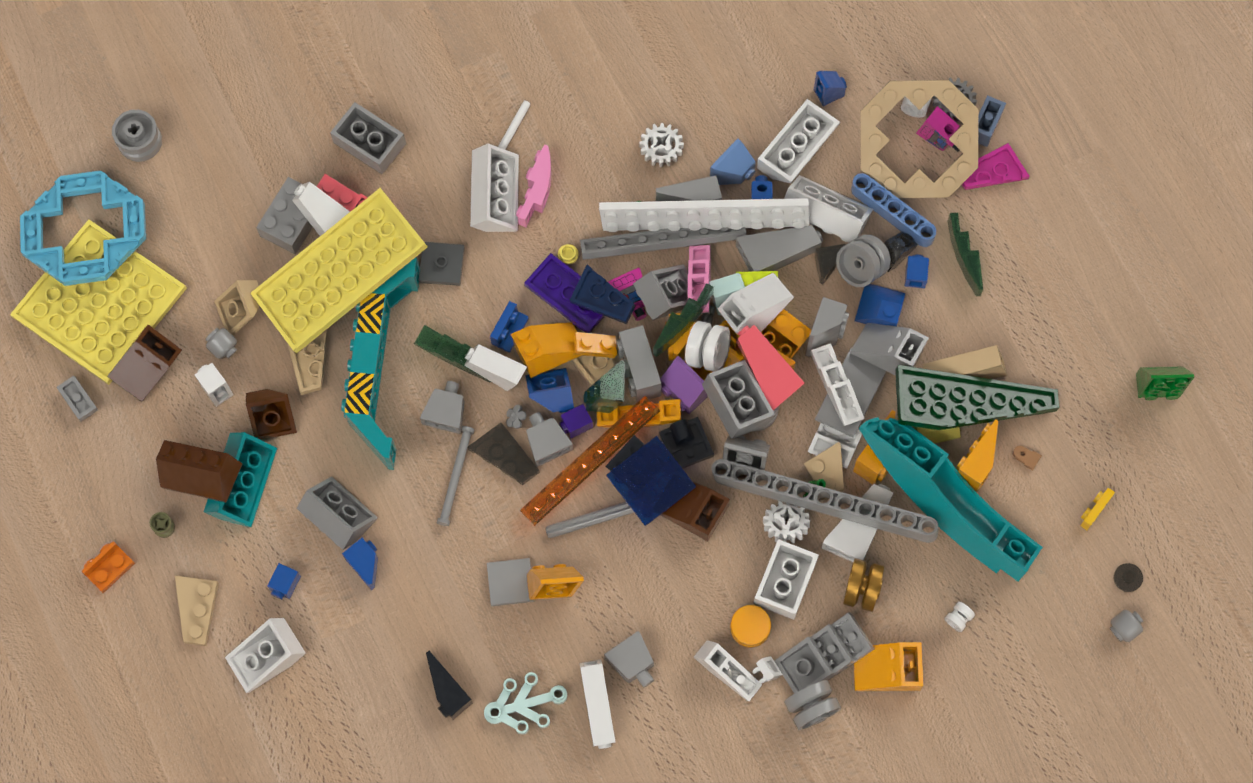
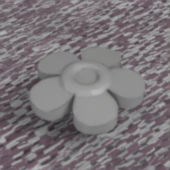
(515, 416)

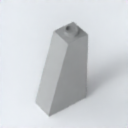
(777, 248)

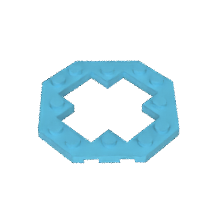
(115, 250)

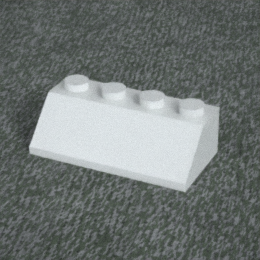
(797, 143)
(494, 189)
(831, 210)

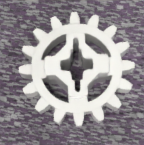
(661, 153)
(796, 526)

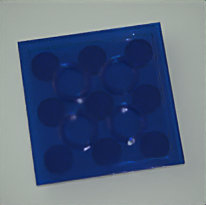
(651, 480)

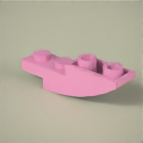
(539, 187)

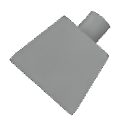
(445, 409)
(547, 439)
(632, 660)

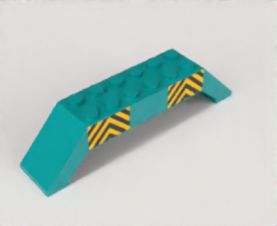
(368, 360)

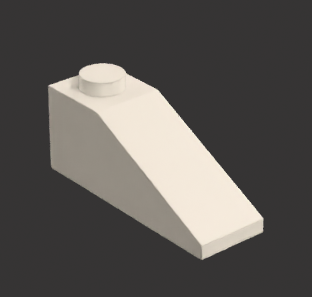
(727, 669)

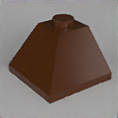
(270, 414)

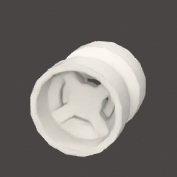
(959, 616)

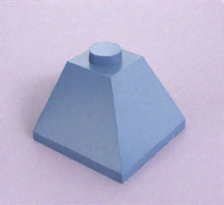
(734, 165)

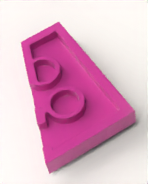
(997, 168)

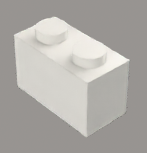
(213, 384)

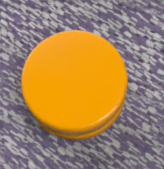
(750, 626)

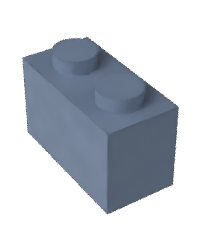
(988, 119)

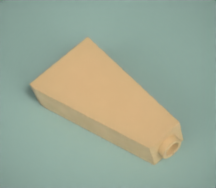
(980, 363)

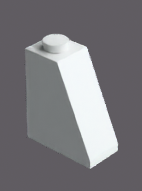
(494, 367)

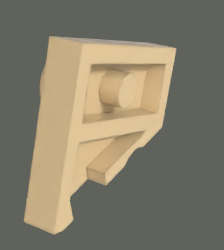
(828, 467)

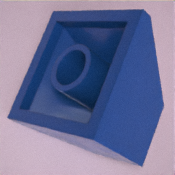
(879, 306)
(551, 390)

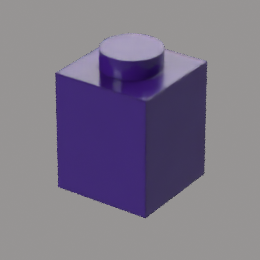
(576, 421)

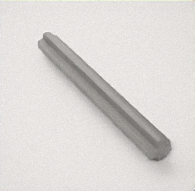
(588, 520)

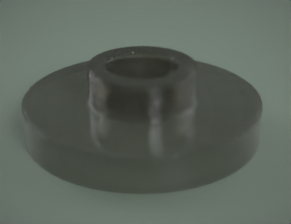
(1128, 577)

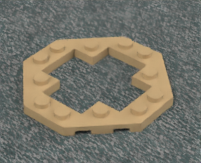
(964, 138)

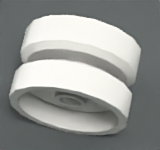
(707, 346)

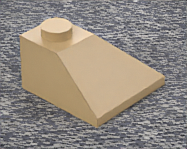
(237, 305)

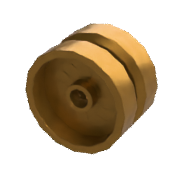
(864, 585)

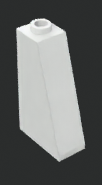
(318, 207)
(853, 539)
(597, 704)

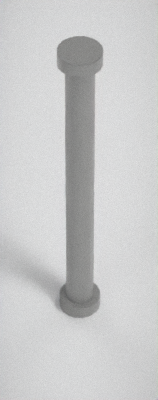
(444, 518)

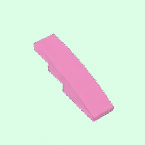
(699, 271)

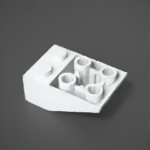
(756, 303)

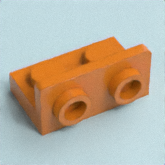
(107, 566)

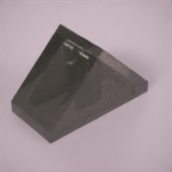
(826, 261)

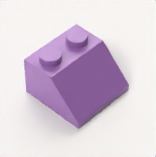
(683, 384)

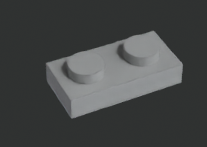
(77, 398)

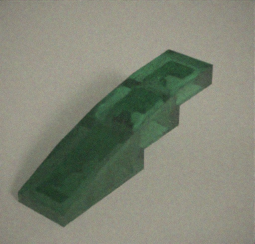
(968, 260)
(679, 324)
(445, 349)

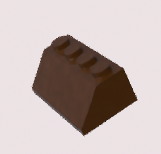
(196, 470)

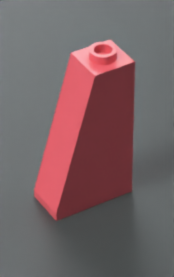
(769, 368)

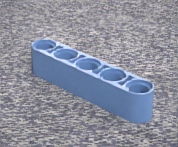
(891, 201)

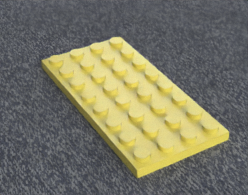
(338, 270)

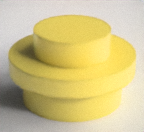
(568, 254)

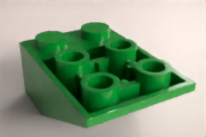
(1162, 382)

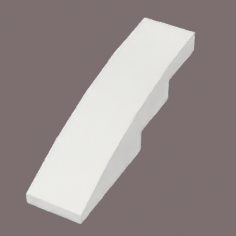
(837, 385)

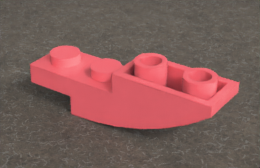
(340, 193)

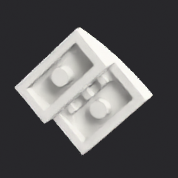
(827, 437)

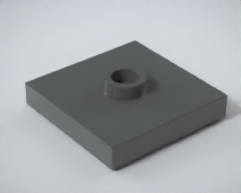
(442, 264)

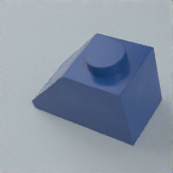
(829, 86)
(363, 560)

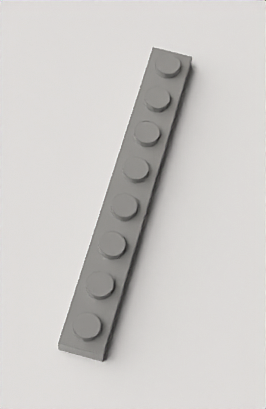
(654, 240)

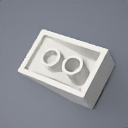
(265, 654)

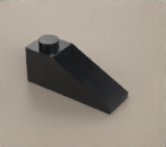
(449, 694)

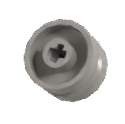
(137, 135)
(863, 260)
(812, 705)

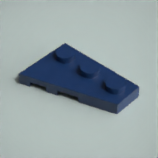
(601, 297)

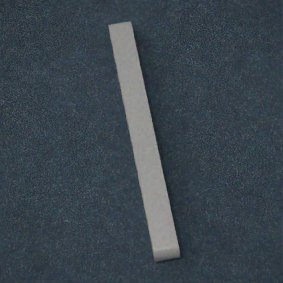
(832, 507)

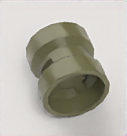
(159, 521)

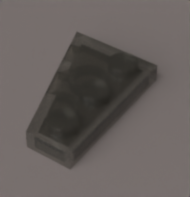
(505, 453)

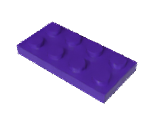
(555, 285)

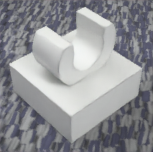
(768, 668)

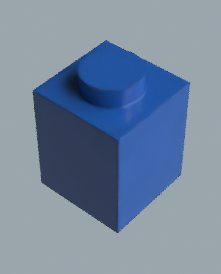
(916, 271)
(283, 582)

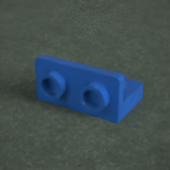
(509, 322)

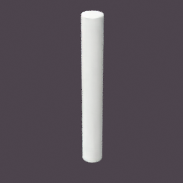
(514, 125)

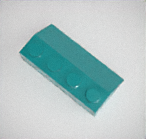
(250, 482)

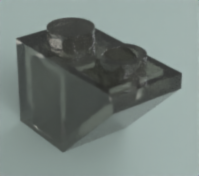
(899, 248)

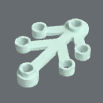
(521, 704)

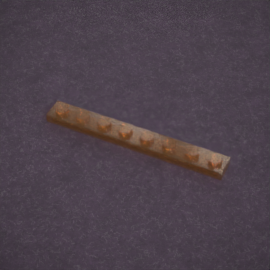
(589, 460)

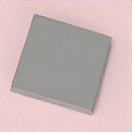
(508, 582)

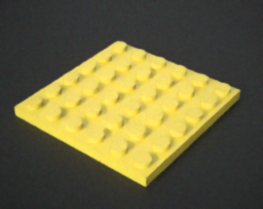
(100, 318)

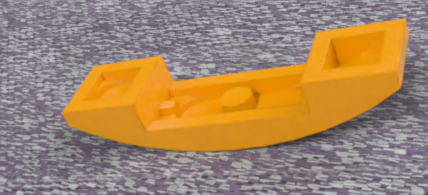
(669, 413)

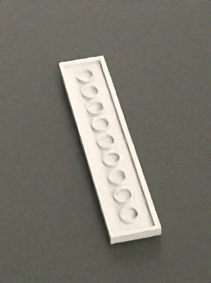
(704, 214)

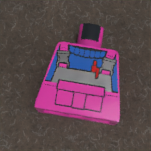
(938, 129)
(625, 285)

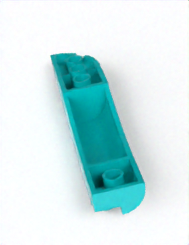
(946, 496)

